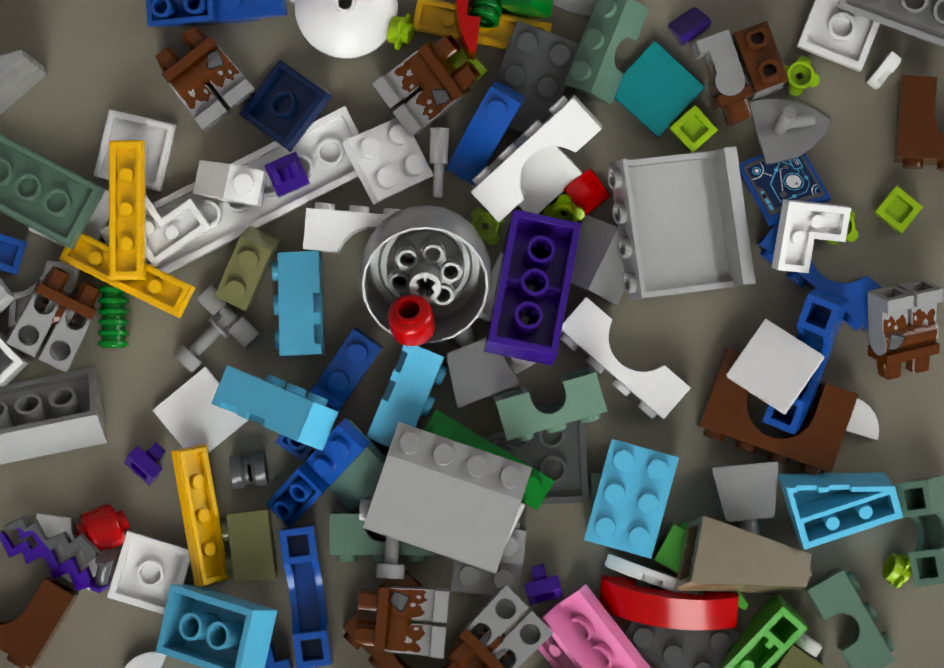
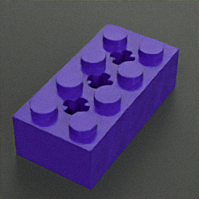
(552, 278)

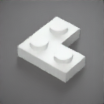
(800, 225)
(173, 231)

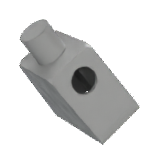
(477, 372)
(746, 492)

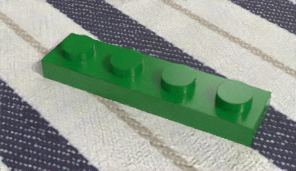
(445, 426)

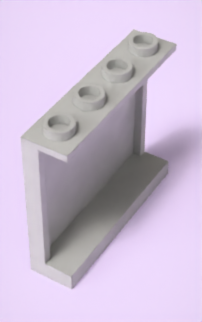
(681, 223)

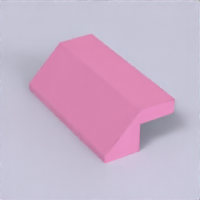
(586, 635)

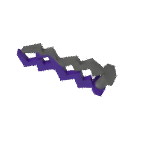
(45, 549)

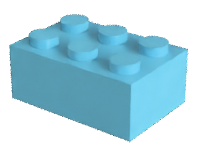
(631, 498)
(215, 628)

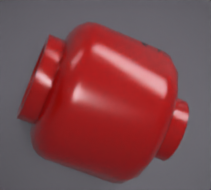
(411, 320)
(103, 526)

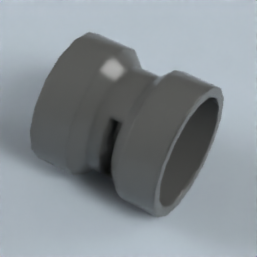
(241, 473)

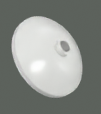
(345, 31)

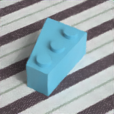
(299, 304)
(407, 392)
(276, 407)
(837, 504)

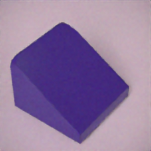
(689, 25)

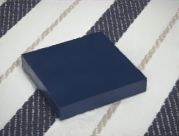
(285, 105)

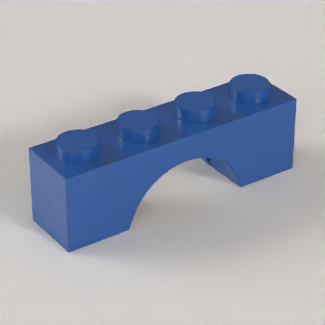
(857, 310)
(818, 329)
(307, 596)

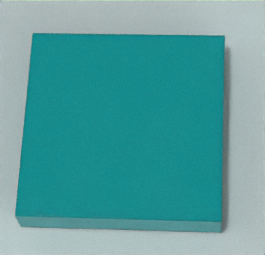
(657, 89)

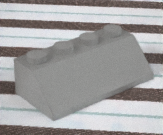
(51, 415)

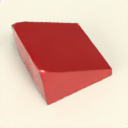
(587, 191)

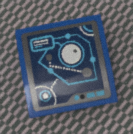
(779, 181)

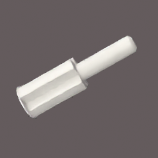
(438, 156)

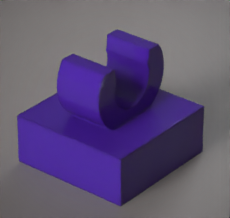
(287, 174)
(146, 464)
(542, 588)

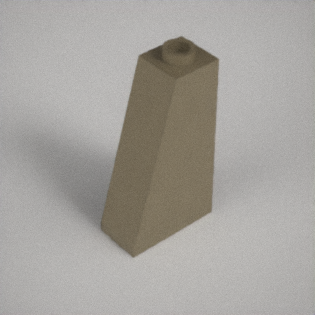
(735, 560)

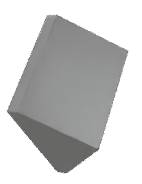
(597, 261)

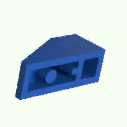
(485, 131)

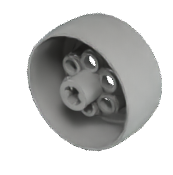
(415, 232)

